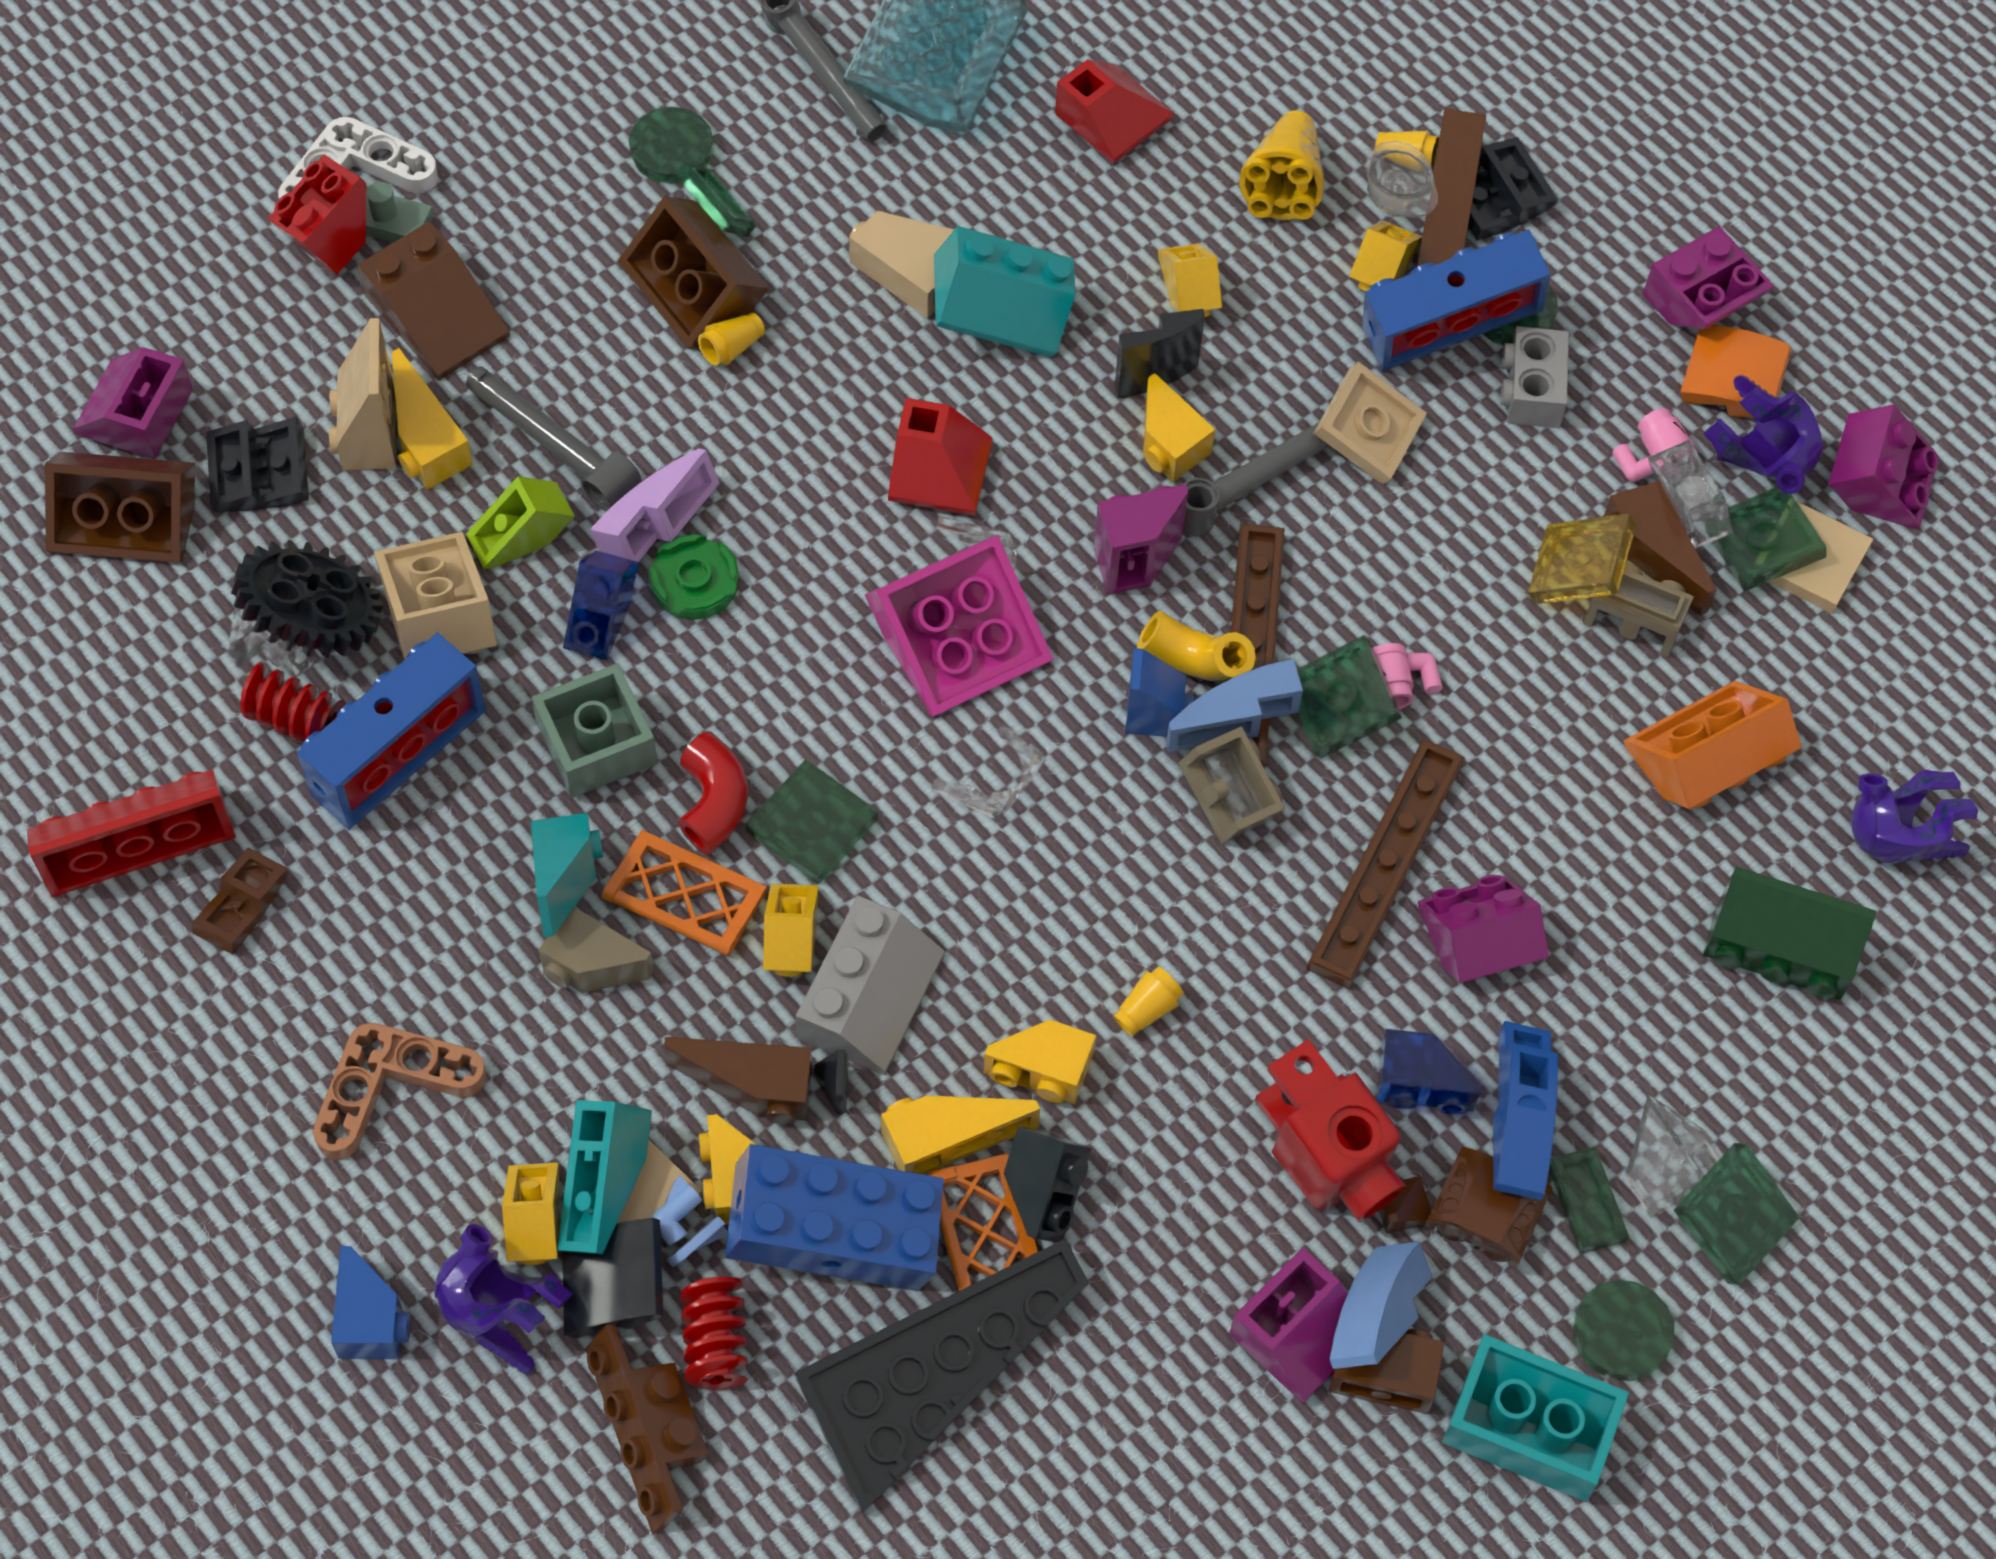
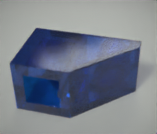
(599, 603)
(1423, 1072)

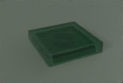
(1768, 539)
(1345, 697)
(812, 821)
(1736, 1213)

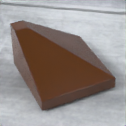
(1408, 1209)

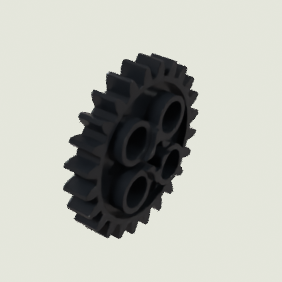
(307, 599)

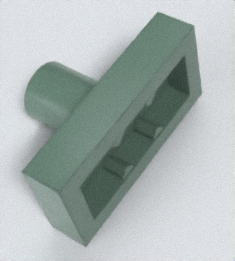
(393, 216)

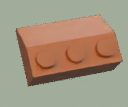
(1715, 743)

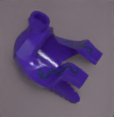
(1780, 446)
(1885, 818)
(480, 1294)

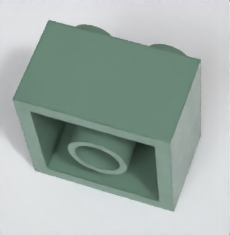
(594, 730)

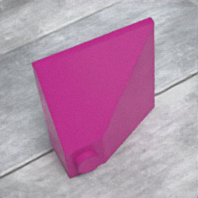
(960, 625)

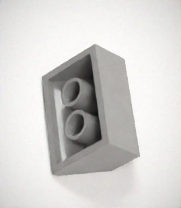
(869, 986)

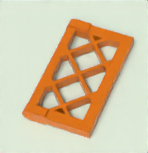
(679, 859)
(961, 1176)

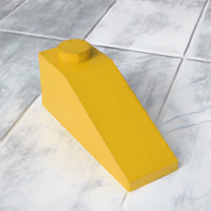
(428, 435)
(948, 1128)

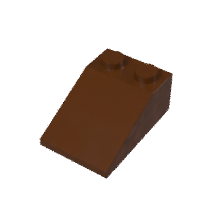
(431, 300)

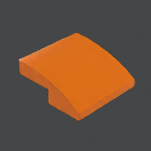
(1725, 353)

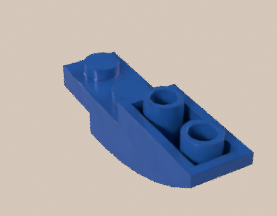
(1525, 1110)

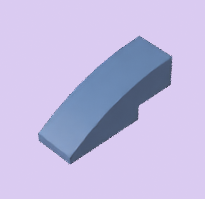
(1236, 703)
(1379, 1304)

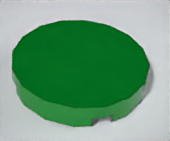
(694, 577)

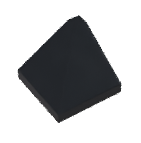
(833, 1079)

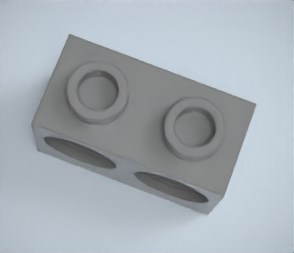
(1541, 377)

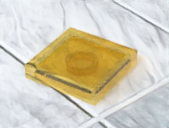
(1582, 559)

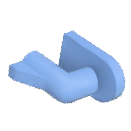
(678, 1204)

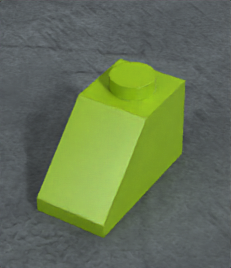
(520, 521)

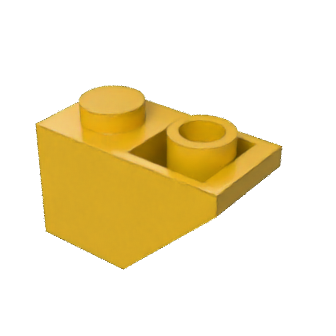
(1043, 1059)
(722, 1148)

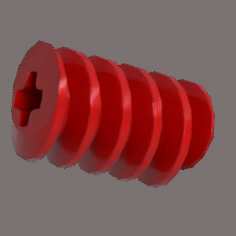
(284, 706)
(710, 1333)

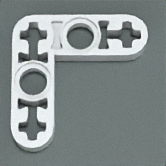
(369, 139)

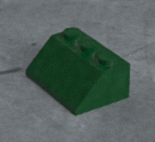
(1788, 933)

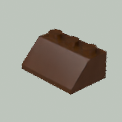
(690, 269)
(118, 506)

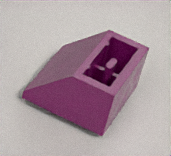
(1704, 281)
(136, 402)
(1884, 467)
(1138, 536)
(1484, 927)
(1293, 1324)

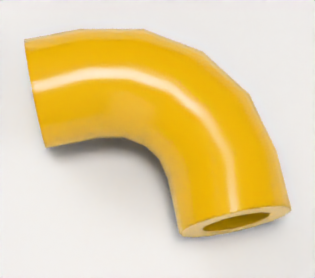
(1196, 652)

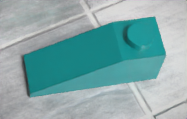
(563, 865)
(602, 1169)

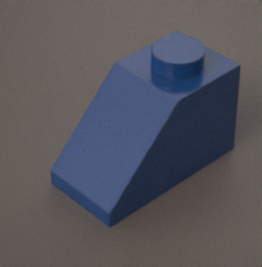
(1154, 695)
(366, 1312)

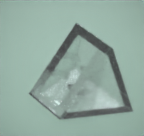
(1668, 1157)

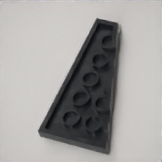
(913, 1379)

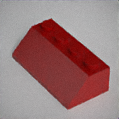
(130, 833)

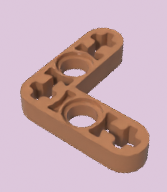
(388, 1063)

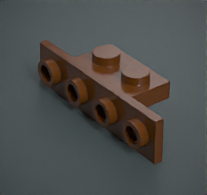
(650, 1423)

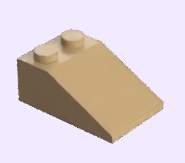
(365, 405)
(435, 590)

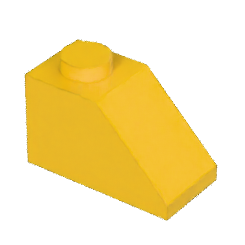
(1384, 254)
(1191, 277)
(1173, 432)
(790, 929)
(531, 1213)

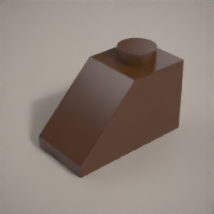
(1400, 1379)

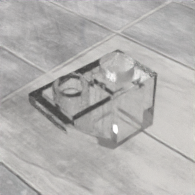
(1692, 493)

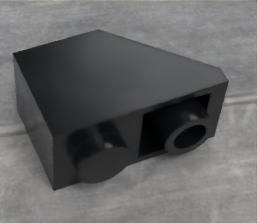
(1045, 1181)

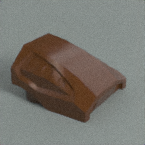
(1483, 1216)

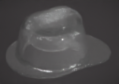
(1401, 180)

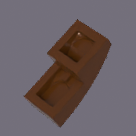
(242, 901)

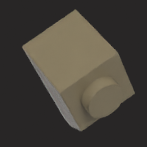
(592, 956)

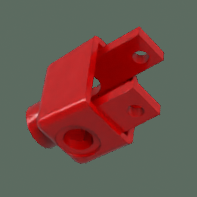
(1332, 1136)

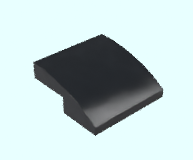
(1507, 189)
(1167, 352)
(257, 466)
(618, 1285)

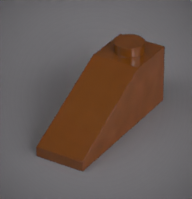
(1662, 544)
(757, 1077)

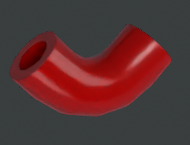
(723, 792)

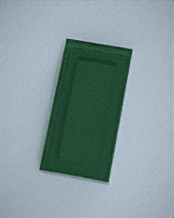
(715, 199)
(1587, 1200)

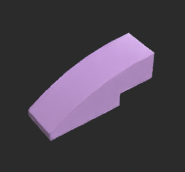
(656, 507)

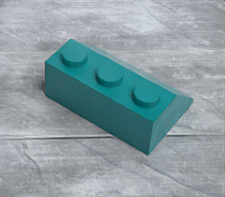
(1003, 291)
(1535, 1418)

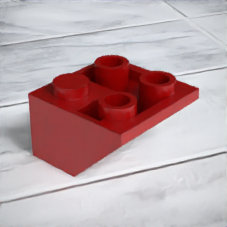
(1108, 108)
(325, 213)
(938, 458)

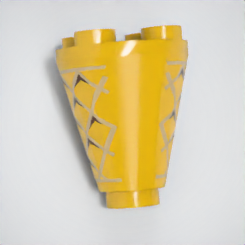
(1285, 171)

